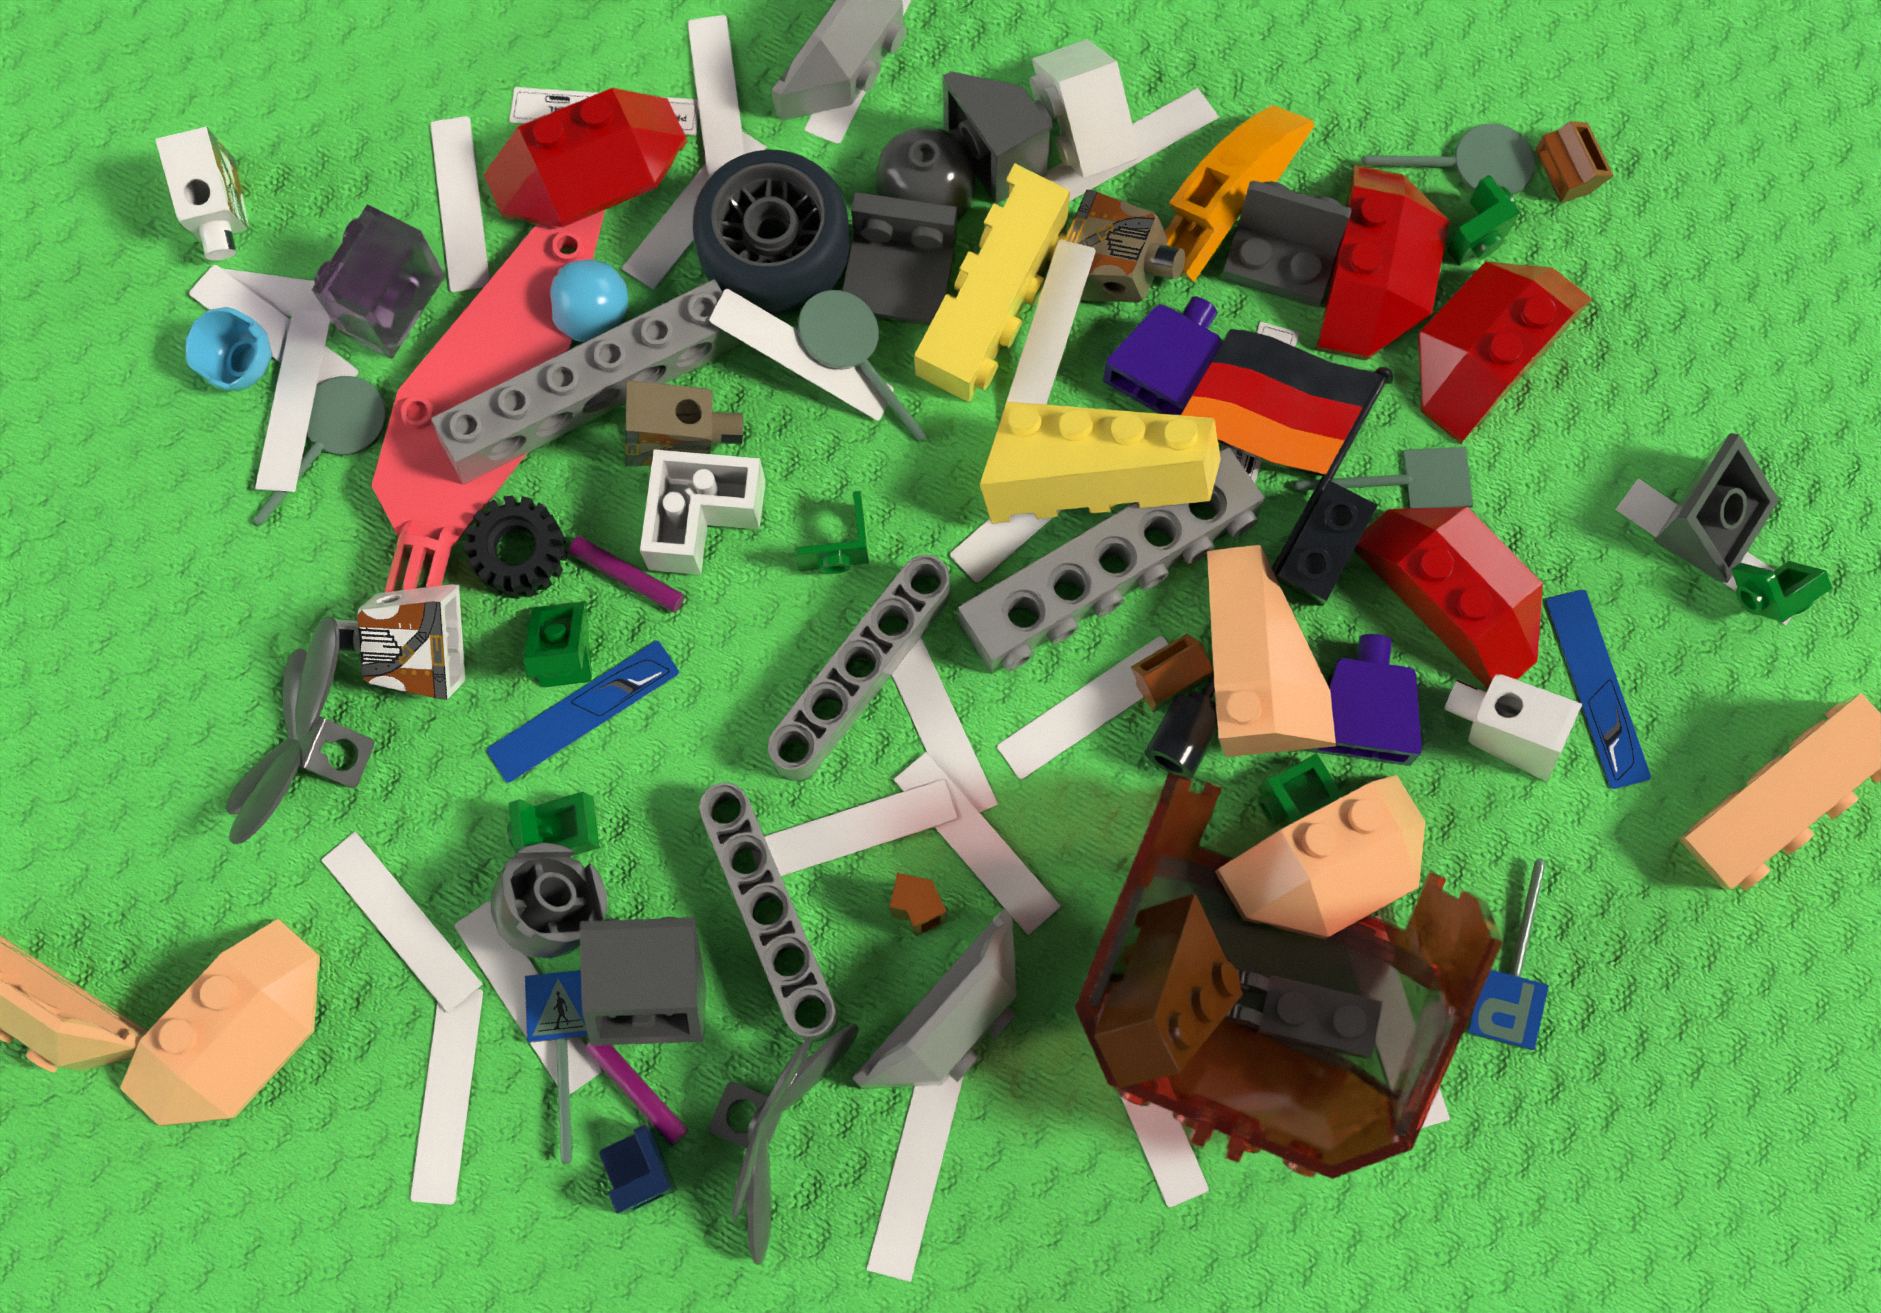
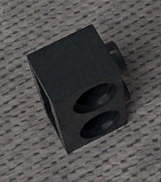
(1326, 542)

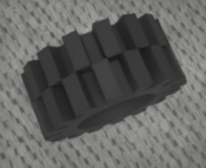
(498, 522)

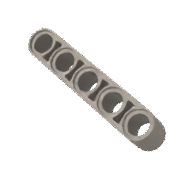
(864, 642)
(751, 890)

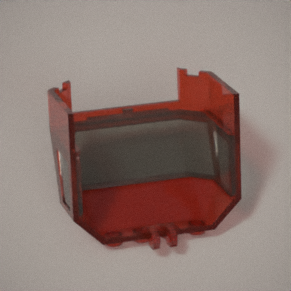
(1280, 1095)

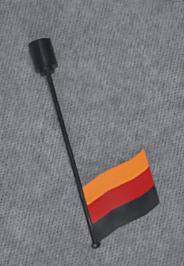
(1288, 414)

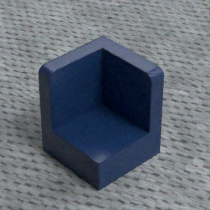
(636, 1171)

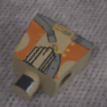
(1127, 248)
(674, 421)

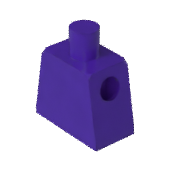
(1165, 356)
(1374, 706)

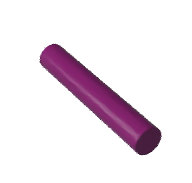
(626, 574)
(638, 1092)

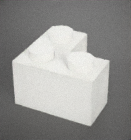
(1088, 98)
(687, 496)

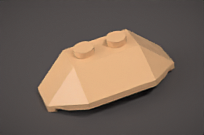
(1332, 863)
(58, 1017)
(227, 1031)

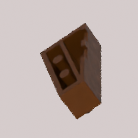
(1169, 995)

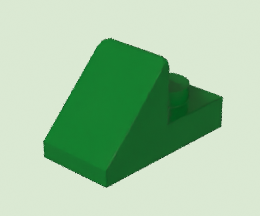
(558, 645)

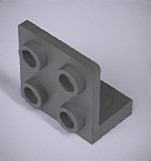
(1286, 242)
(900, 256)

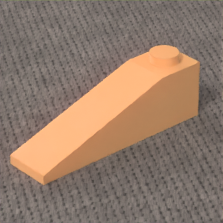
(1263, 668)

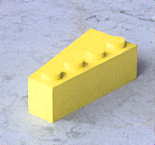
(995, 286)
(1096, 459)

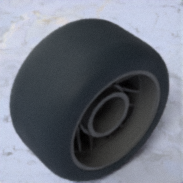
(765, 198)

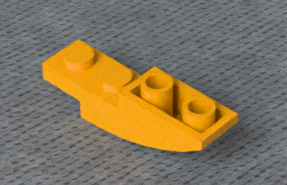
(1218, 186)

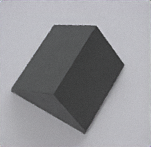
(1720, 511)

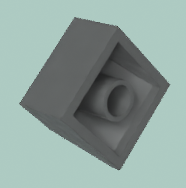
(997, 128)

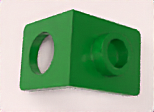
(837, 557)

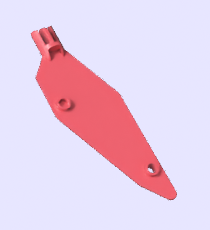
(491, 342)

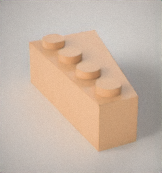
(1789, 796)

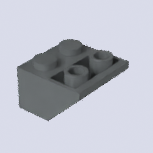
(642, 981)

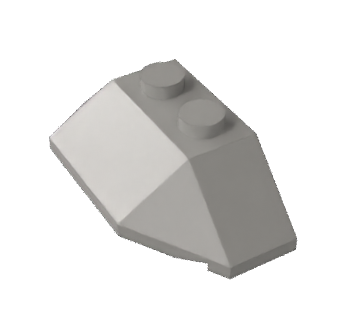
(840, 57)
(952, 1017)

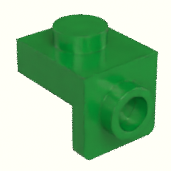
(1486, 231)
(1779, 592)
(1297, 792)
(562, 822)

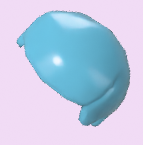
(588, 299)
(228, 349)

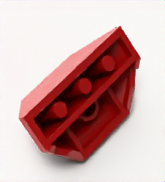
(585, 158)
(1384, 265)
(1491, 340)
(1460, 585)

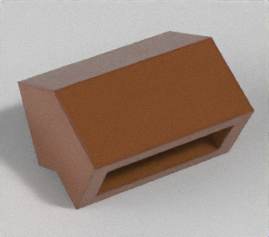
(1573, 161)
(1172, 671)
(917, 902)

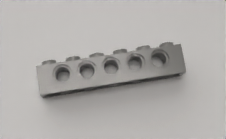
(582, 383)
(1003, 644)

